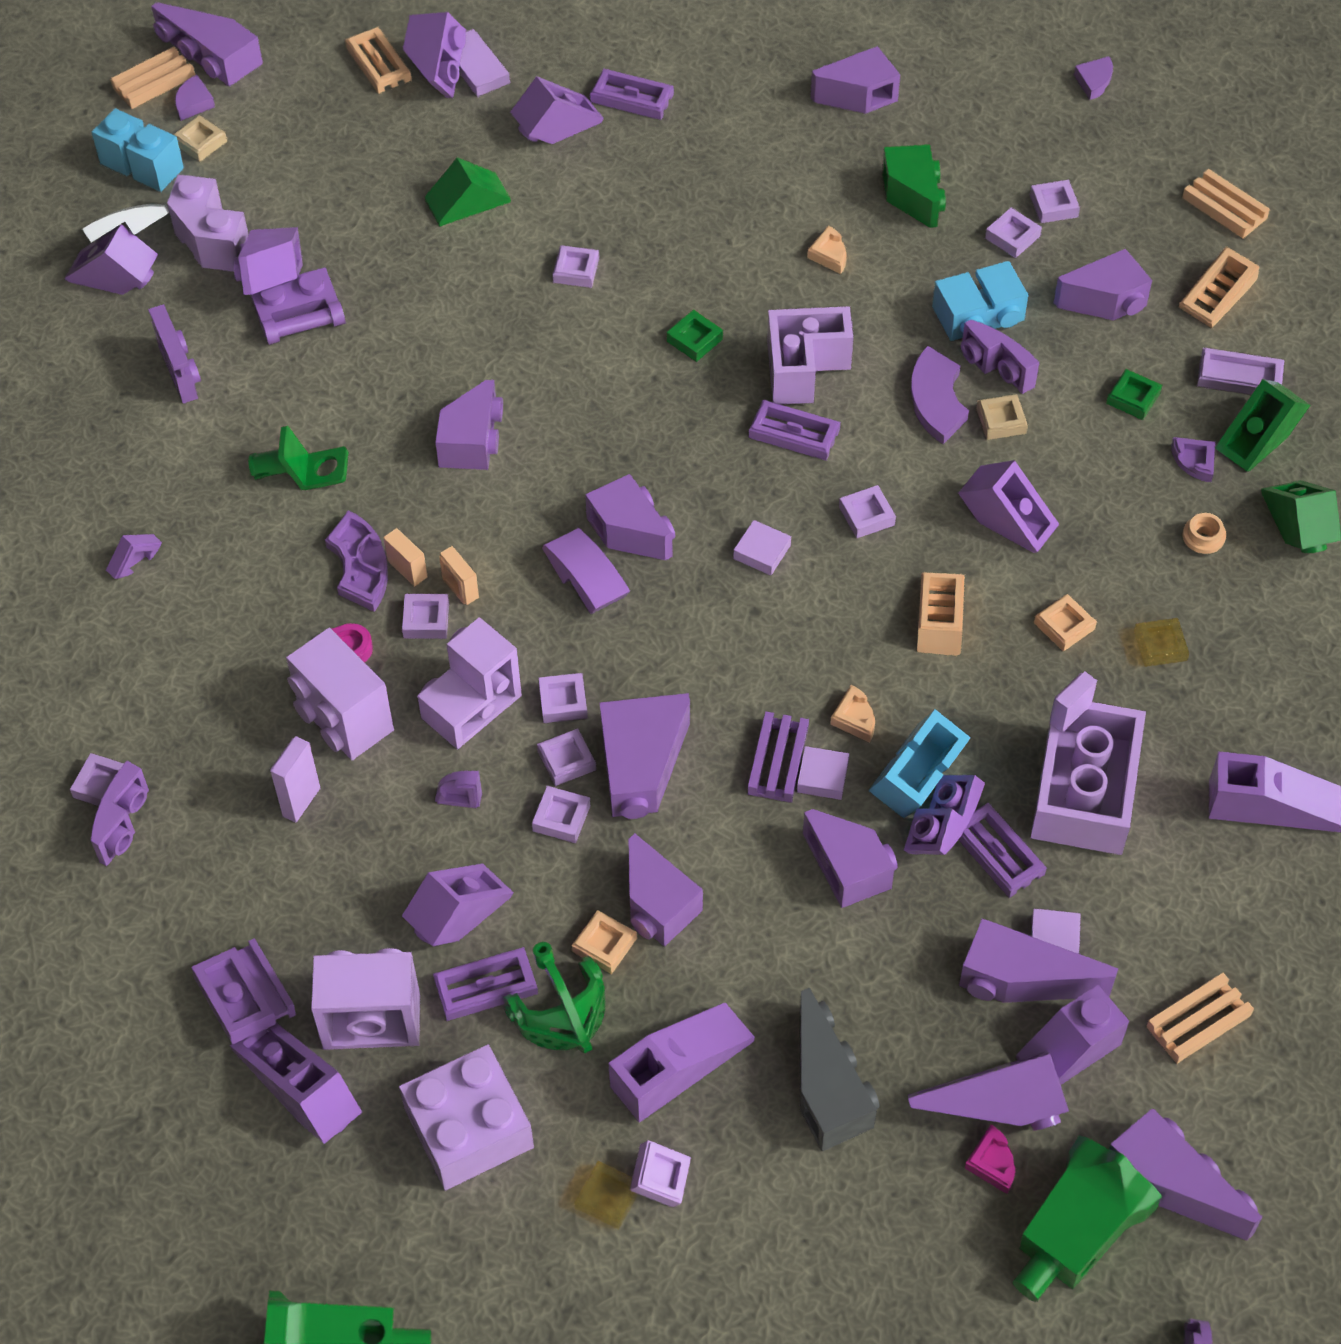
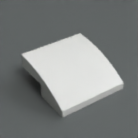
(136, 218)

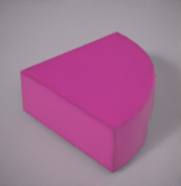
(993, 1160)

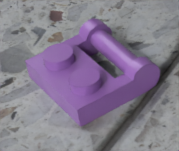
(296, 297)

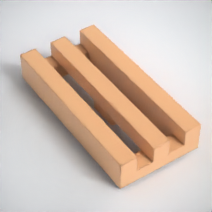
(152, 77)
(388, 78)
(1229, 200)
(1229, 997)

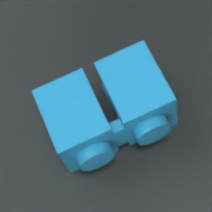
(146, 152)
(996, 305)
(925, 754)

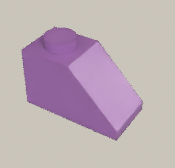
(553, 112)
(114, 263)
(1105, 288)
(1009, 505)
(849, 857)
(660, 894)
(454, 903)
(1079, 1034)

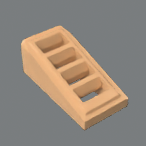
(1232, 263)
(938, 636)

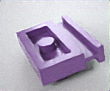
(174, 350)
(243, 991)

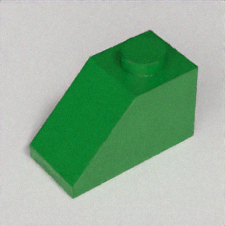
(1262, 424)
(1304, 514)

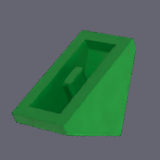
(465, 191)

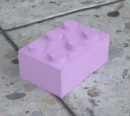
(1090, 779)

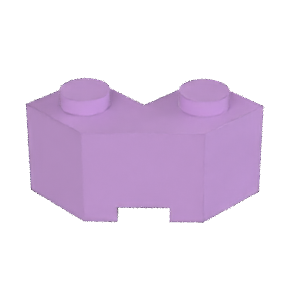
(202, 224)

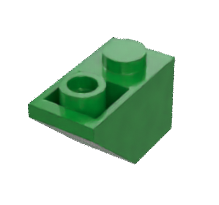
(911, 182)

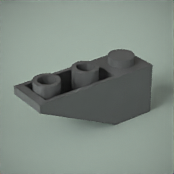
(830, 1090)

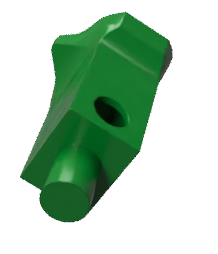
(1083, 1217)
(334, 1324)

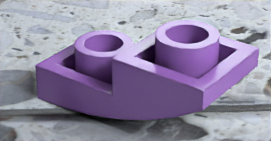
(994, 350)
(588, 569)
(949, 813)
(112, 825)

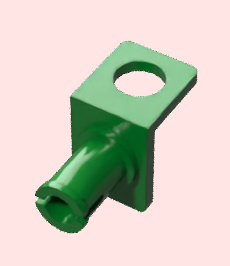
(298, 463)

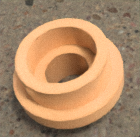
(1204, 524)

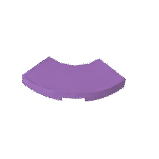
(934, 395)
(362, 560)

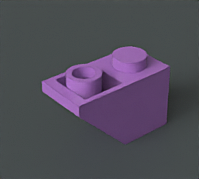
(436, 48)
(857, 82)
(268, 259)
(467, 429)
(628, 521)

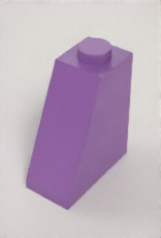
(641, 749)

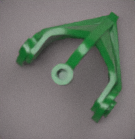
(568, 1015)

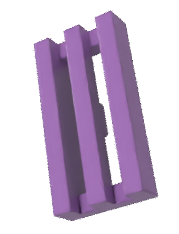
(630, 98)
(792, 434)
(784, 726)
(1021, 878)
(489, 999)

